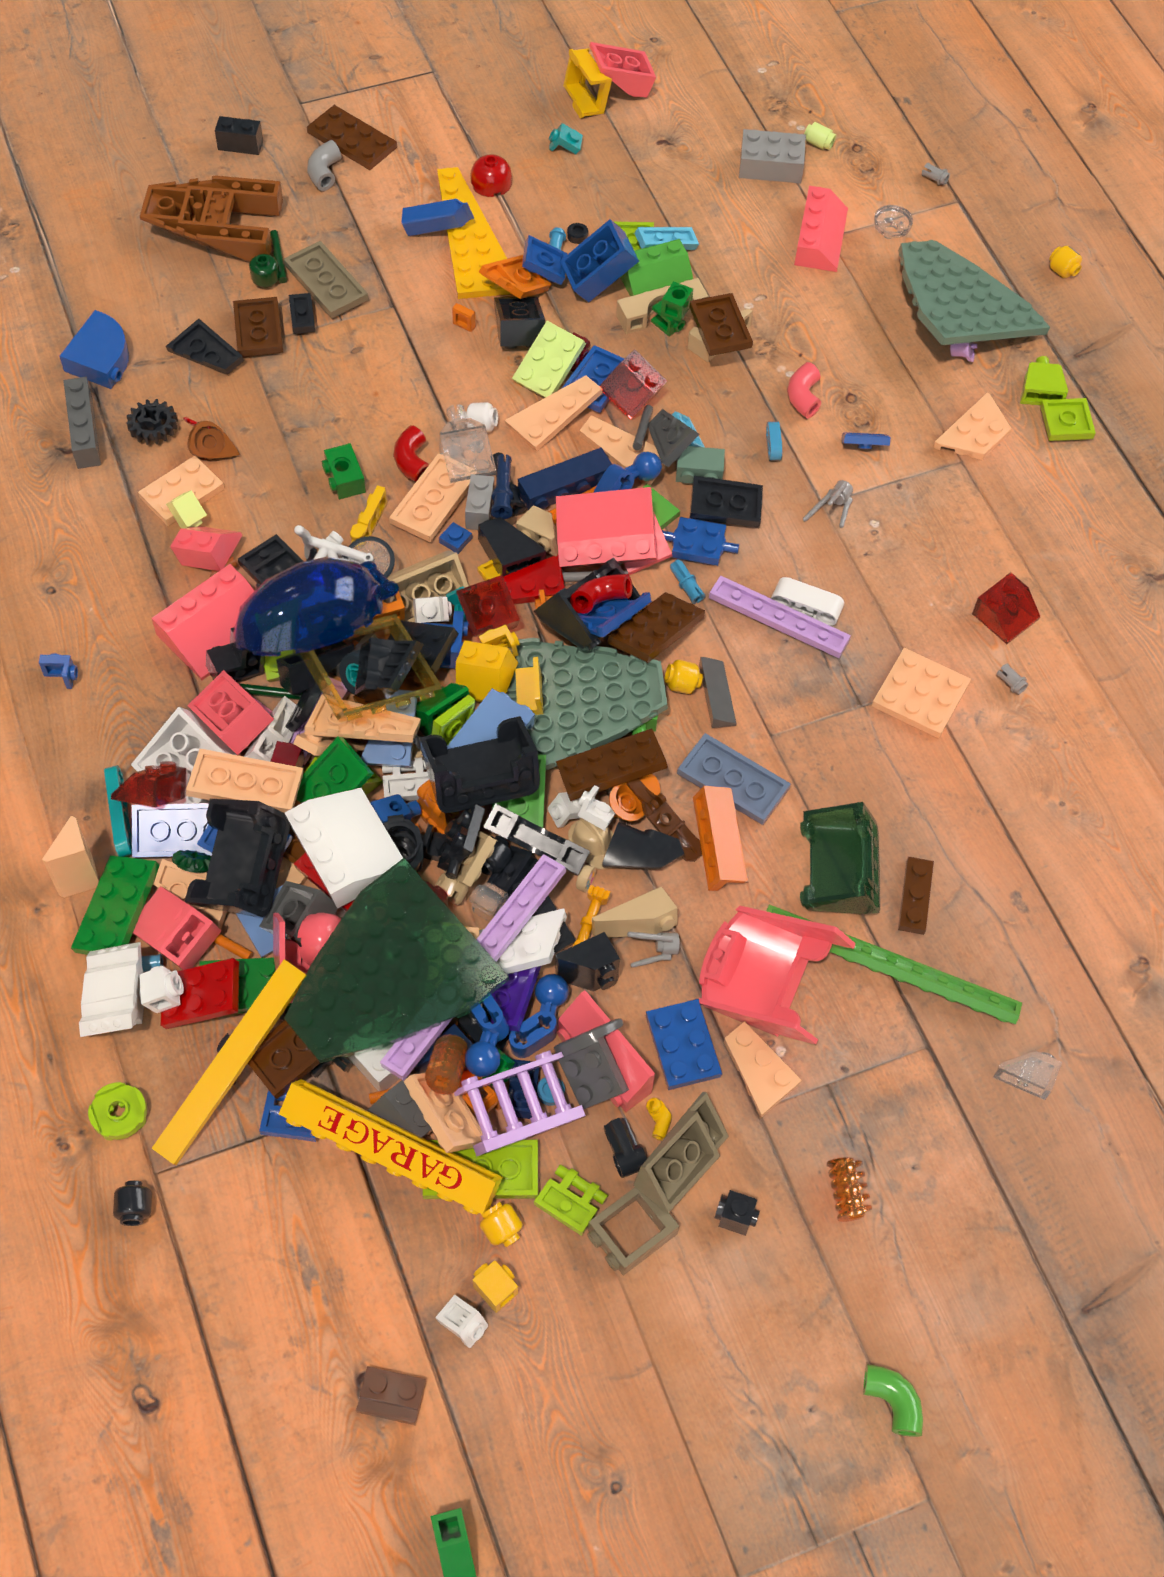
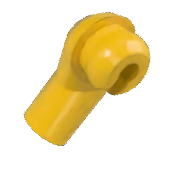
(661, 1117)

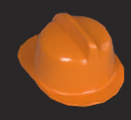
(625, 802)

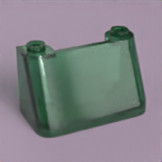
(842, 860)

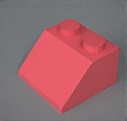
(205, 547)

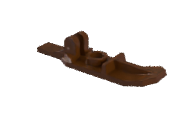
(654, 807)

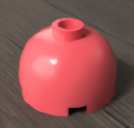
(314, 933)

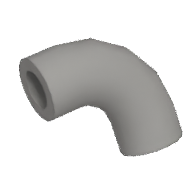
(320, 161)

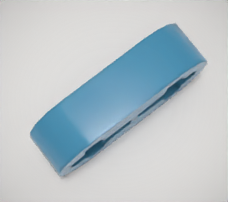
(774, 440)

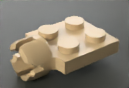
(469, 869)

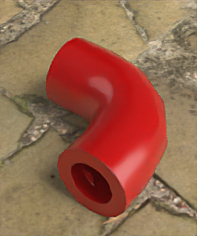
(405, 453)
(601, 590)

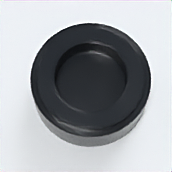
(577, 233)

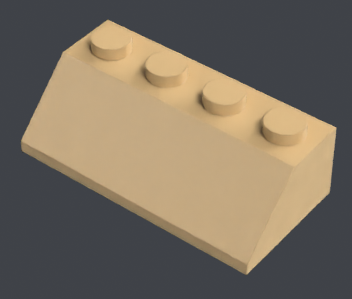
(428, 579)

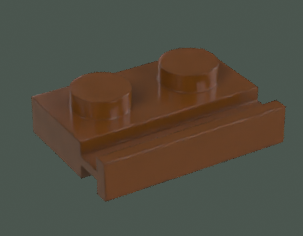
(391, 1395)

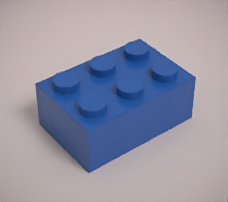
(599, 260)

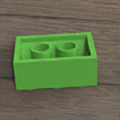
(658, 268)

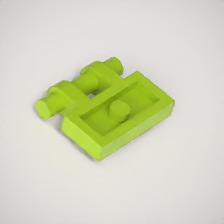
(566, 1206)

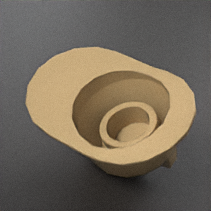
(592, 839)

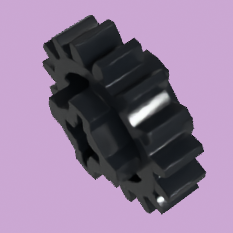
(152, 421)

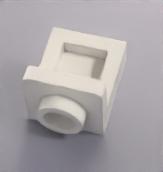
(562, 809)

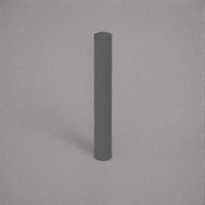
(642, 428)

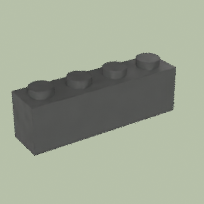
(82, 422)

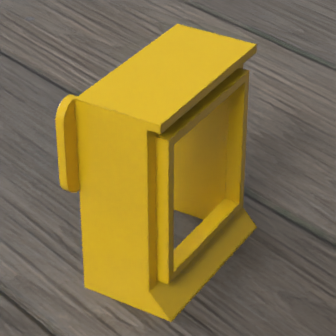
(583, 67)

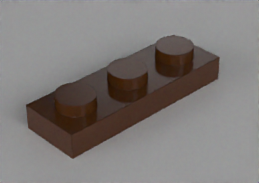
(916, 895)

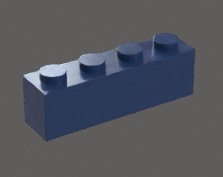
(563, 479)

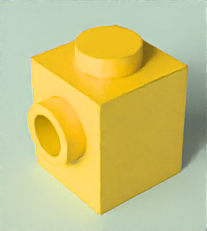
(495, 1285)

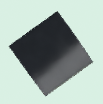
(515, 870)

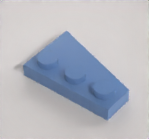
(391, 752)

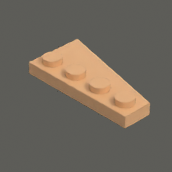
(550, 415)
(615, 443)
(380, 726)

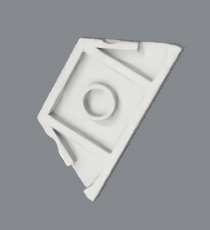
(533, 943)

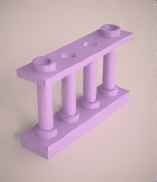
(515, 1129)

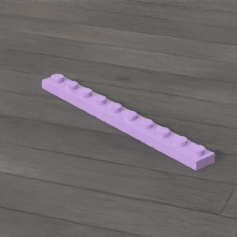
(494, 939)

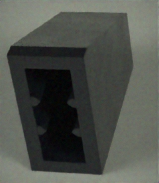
(508, 546)

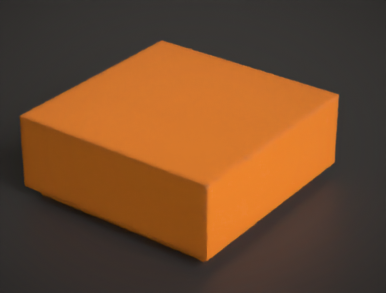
(463, 317)

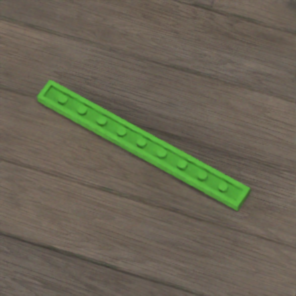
(925, 977)

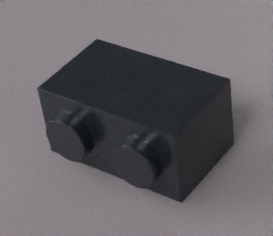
(239, 135)

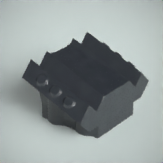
(384, 667)

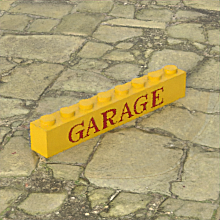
(390, 1146)

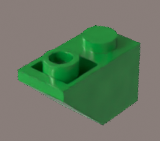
(453, 1544)

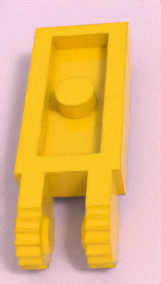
(368, 519)

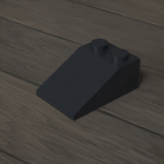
(518, 321)

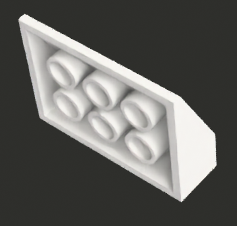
(180, 743)
(344, 842)

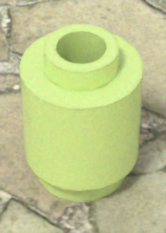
(820, 136)

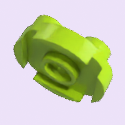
(131, 1119)

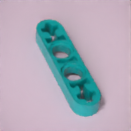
(118, 813)

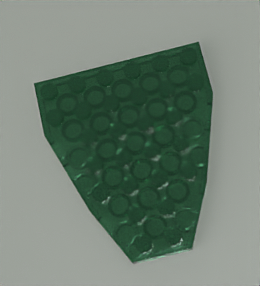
(390, 970)

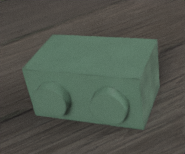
(700, 462)

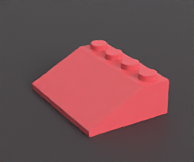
(605, 526)
(203, 618)

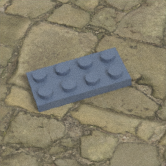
(753, 787)

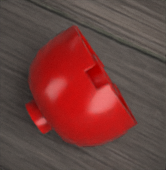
(491, 175)

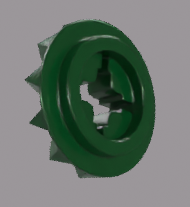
(191, 861)

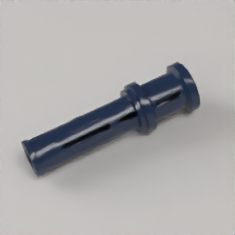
(502, 494)

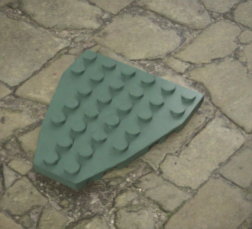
(961, 299)
(588, 696)

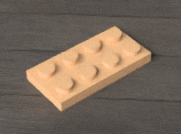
(429, 501)
(244, 778)

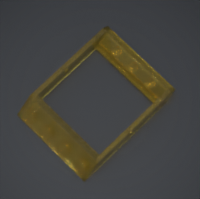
(420, 667)

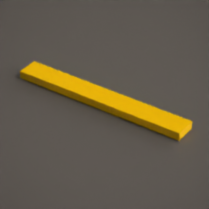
(229, 1062)

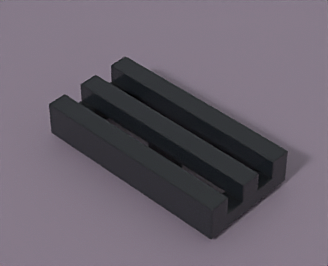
(303, 708)

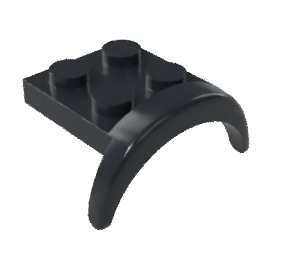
(270, 559)

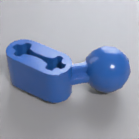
(645, 467)
(551, 993)
(483, 1057)

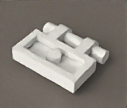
(405, 784)

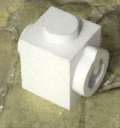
(160, 989)

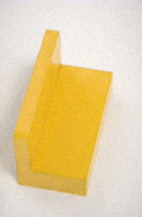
(530, 687)

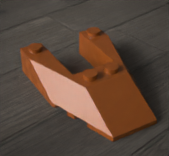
(204, 208)

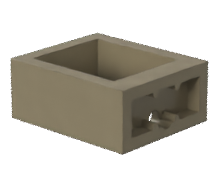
(616, 1260)

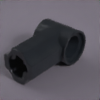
(627, 1154)

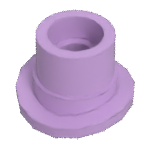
(963, 350)

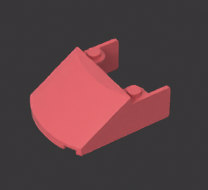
(759, 965)

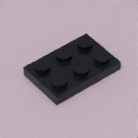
(726, 501)
(436, 641)

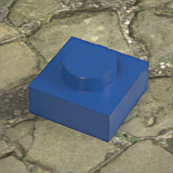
(455, 538)

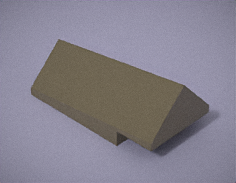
(682, 1155)

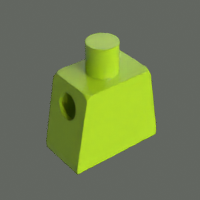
(1043, 382)

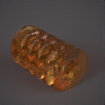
(446, 1064)
(848, 1188)

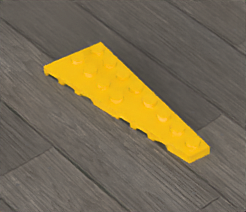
(472, 243)

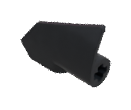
(641, 848)

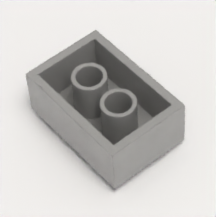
(772, 156)

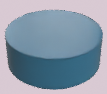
(544, 1093)

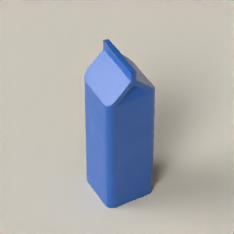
(435, 216)

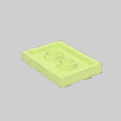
(549, 360)

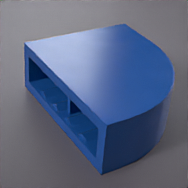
(97, 351)

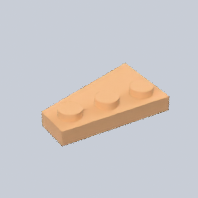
(177, 882)

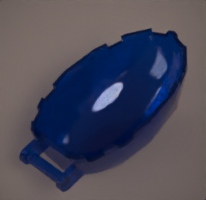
(311, 606)

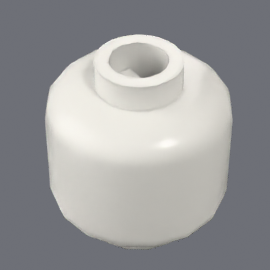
(483, 413)

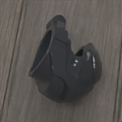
(407, 841)

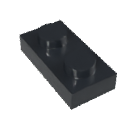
(301, 313)

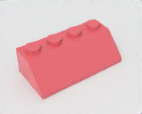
(821, 230)
(638, 1076)

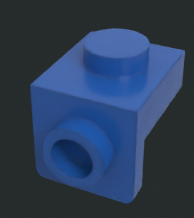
(59, 666)

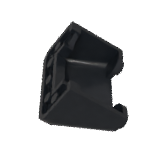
(562, 617)
(482, 770)
(243, 857)

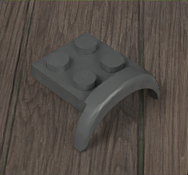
(591, 1065)

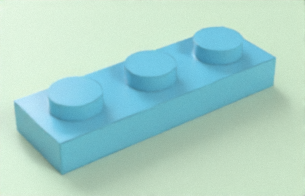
(657, 235)

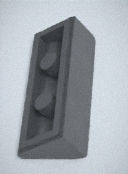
(717, 693)

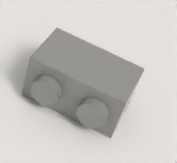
(479, 500)

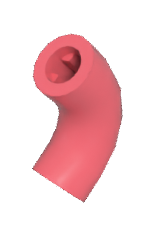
(799, 390)

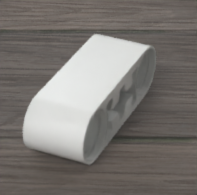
(809, 600)

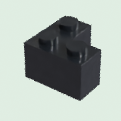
(235, 662)

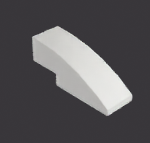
(264, 744)

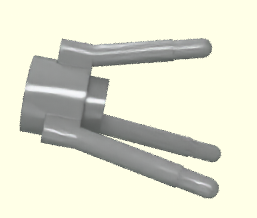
(839, 495)
(664, 942)

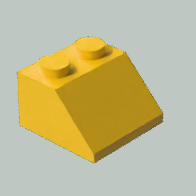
(484, 668)

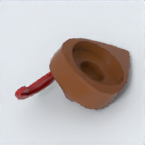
(209, 441)

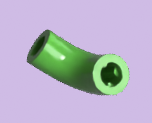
(900, 1395)

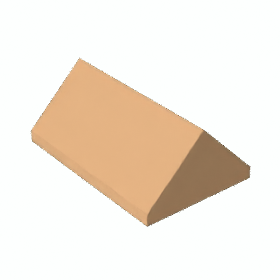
(71, 861)

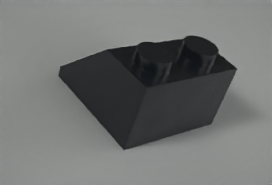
(589, 964)

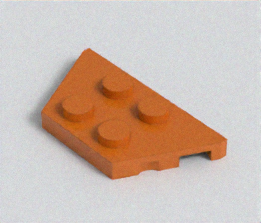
(515, 278)

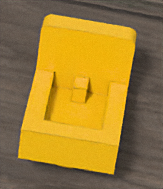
(501, 637)

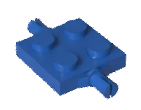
(699, 541)

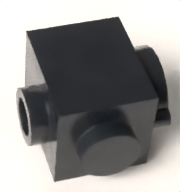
(737, 1212)

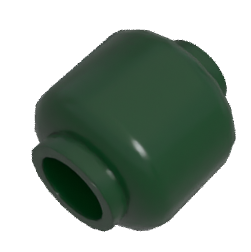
(264, 270)

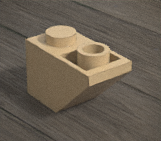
(540, 527)

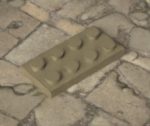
(326, 279)

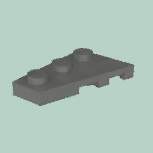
(670, 436)

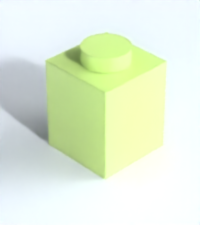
(187, 510)

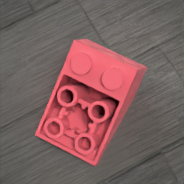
(175, 929)

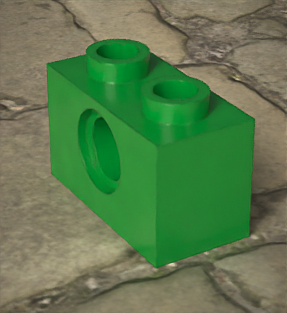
(344, 471)

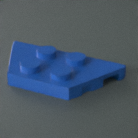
(612, 613)

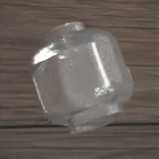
(487, 900)

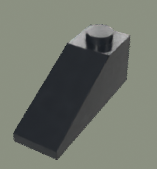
(295, 674)

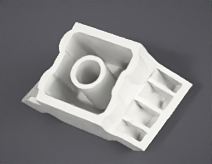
(111, 990)

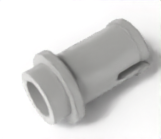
(936, 174)
(1013, 679)

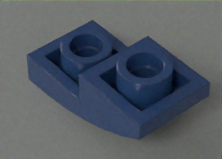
(516, 1093)

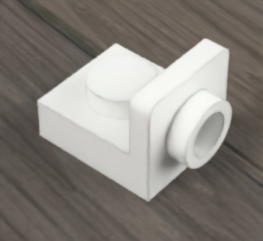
(432, 609)
(594, 811)
(462, 1321)

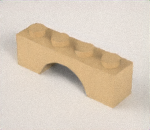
(636, 309)

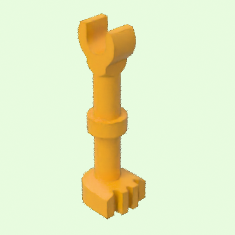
(598, 897)

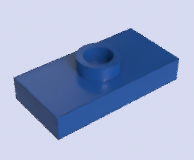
(865, 440)

